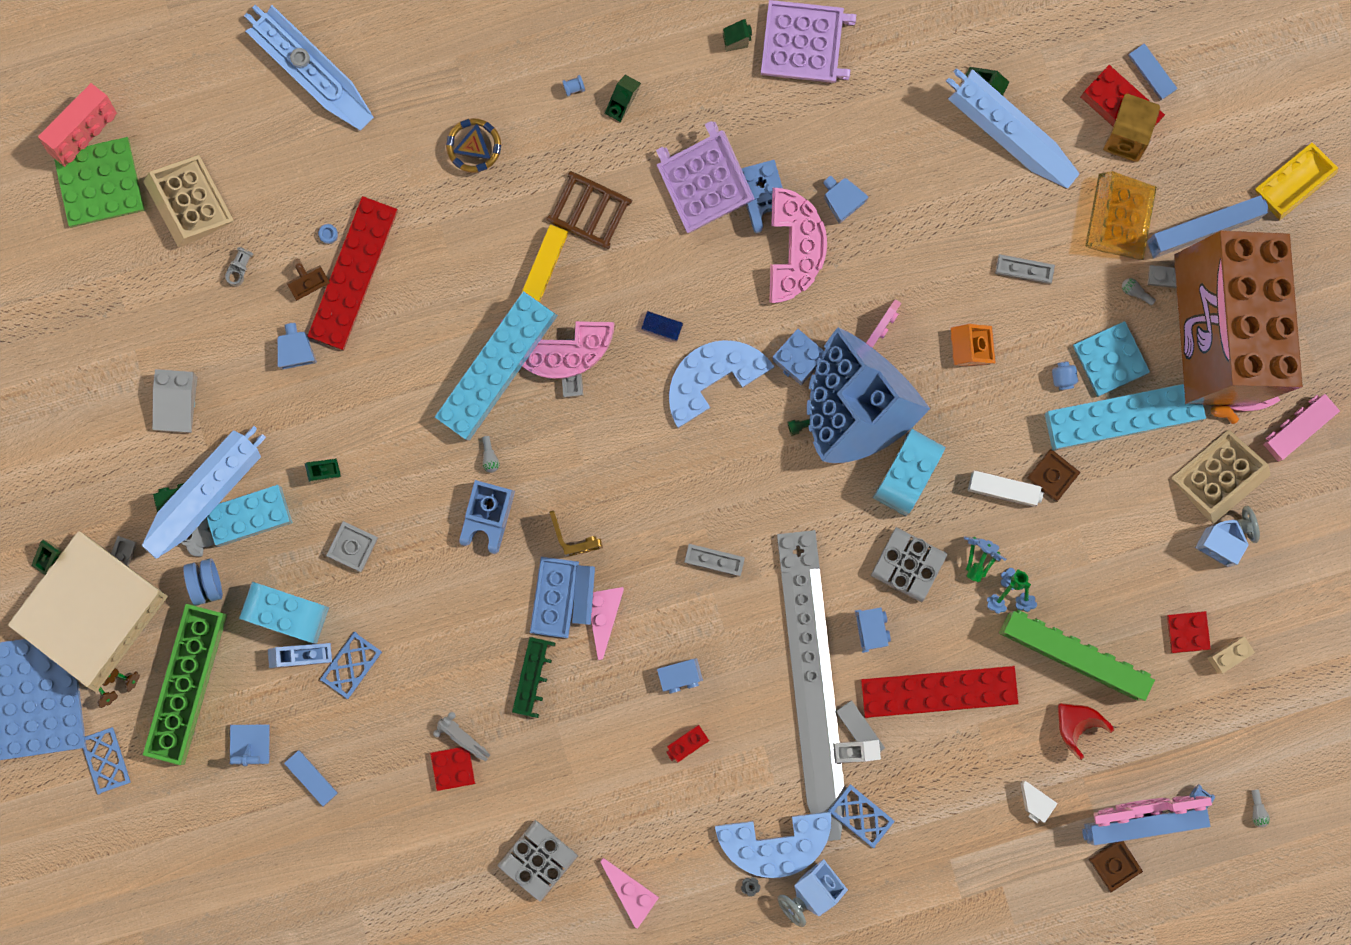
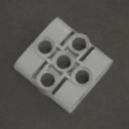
(932, 562)
(536, 885)

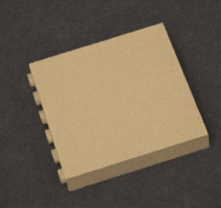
(87, 611)

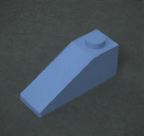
(299, 655)

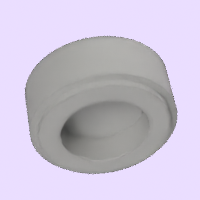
(300, 58)

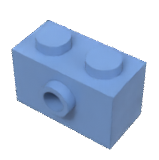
(679, 675)

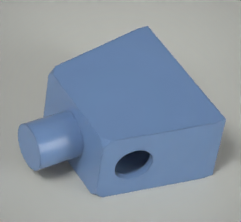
(843, 198)
(294, 349)

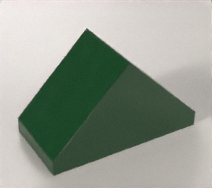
(322, 470)
(45, 556)

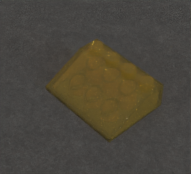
(1120, 215)

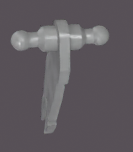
(459, 736)

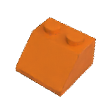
(972, 345)

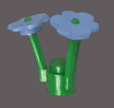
(977, 570)
(1017, 581)

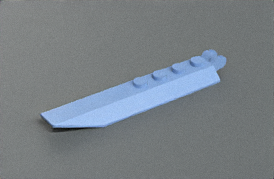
(319, 77)
(1011, 128)
(202, 492)

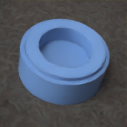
(328, 234)

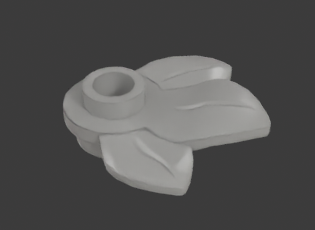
(199, 539)

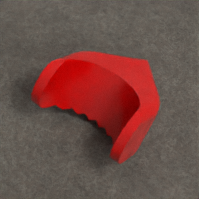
(1077, 719)

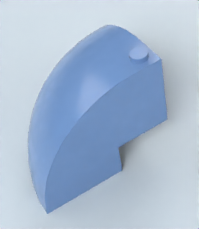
(858, 401)

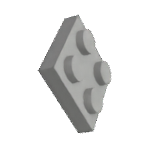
(352, 546)

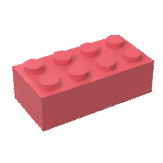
(77, 125)

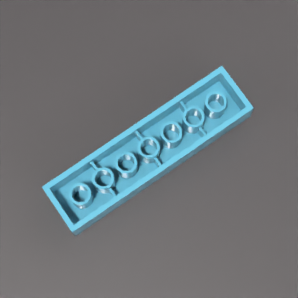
(496, 366)
(1121, 417)

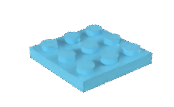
(1111, 358)

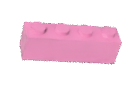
(1301, 427)

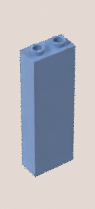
(1205, 226)
(1146, 826)

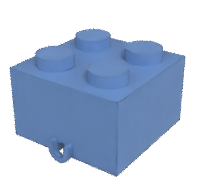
(798, 357)
(872, 629)

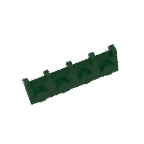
(530, 676)

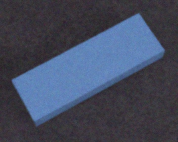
(1152, 72)
(583, 594)
(311, 778)

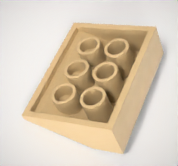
(187, 200)
(1221, 476)

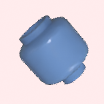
(1065, 375)

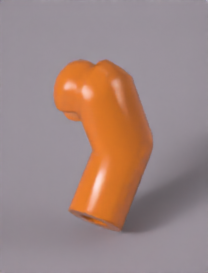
(1224, 411)

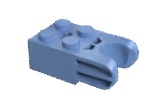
(767, 174)
(480, 517)

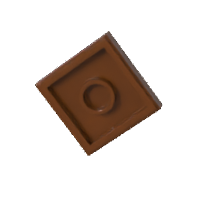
(1053, 475)
(1115, 865)

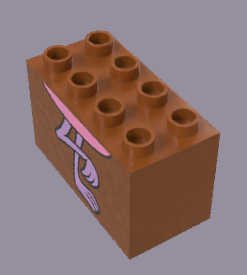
(1238, 318)

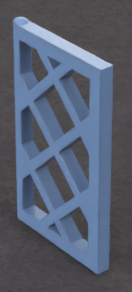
(355, 681)
(121, 764)
(861, 832)

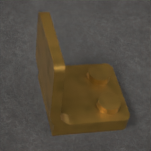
(1132, 128)
(591, 543)

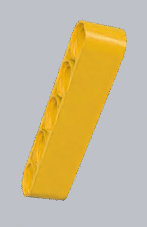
(545, 262)

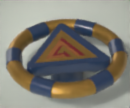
(473, 145)

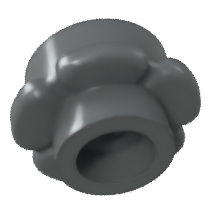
(745, 887)

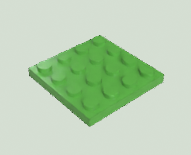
(100, 183)

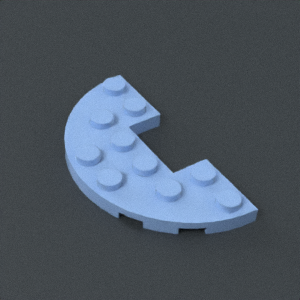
(707, 366)
(778, 855)

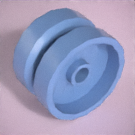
(203, 582)

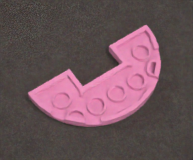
(806, 245)
(571, 357)
(1154, 806)

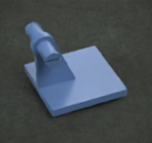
(249, 744)

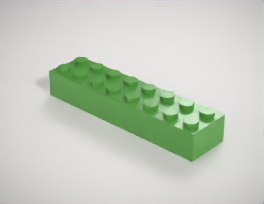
(1076, 656)
(185, 684)

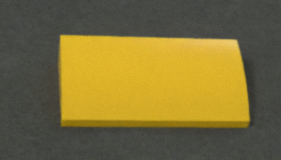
(1296, 180)

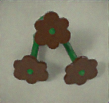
(108, 697)

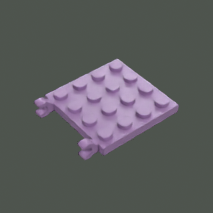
(804, 41)
(705, 180)

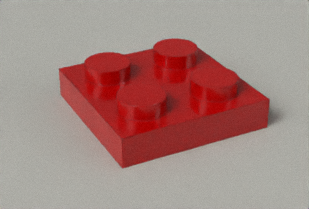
(1188, 632)
(452, 768)

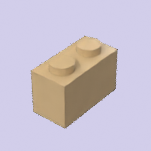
(1231, 655)

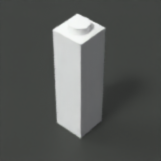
(1005, 489)

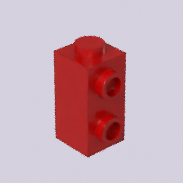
(687, 744)

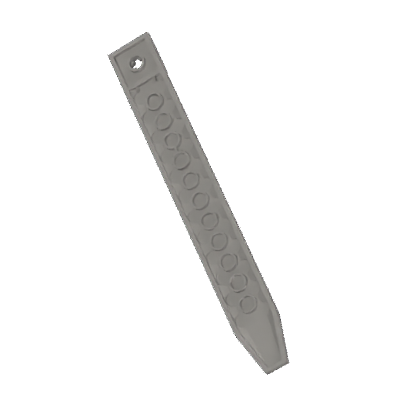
(811, 674)

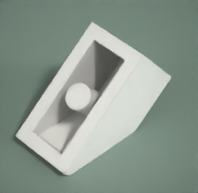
(857, 751)
(1036, 803)

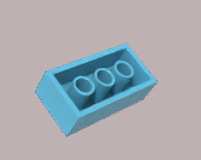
(249, 516)

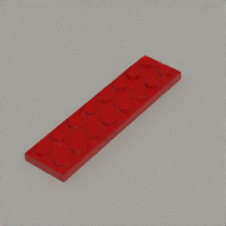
(352, 273)
(939, 691)

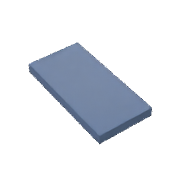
(554, 597)

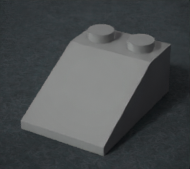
(173, 400)

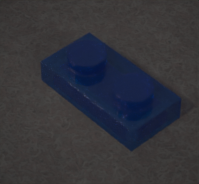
(662, 326)

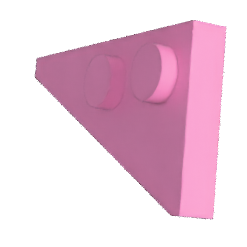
(881, 329)
(604, 610)
(633, 895)

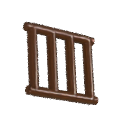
(571, 226)

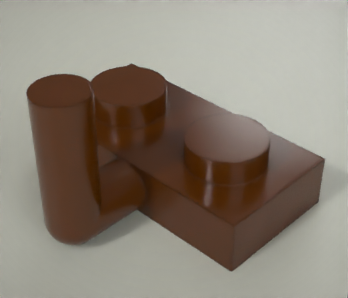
(307, 281)

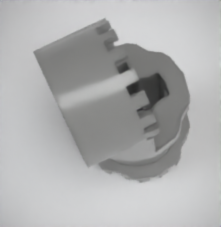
(238, 266)

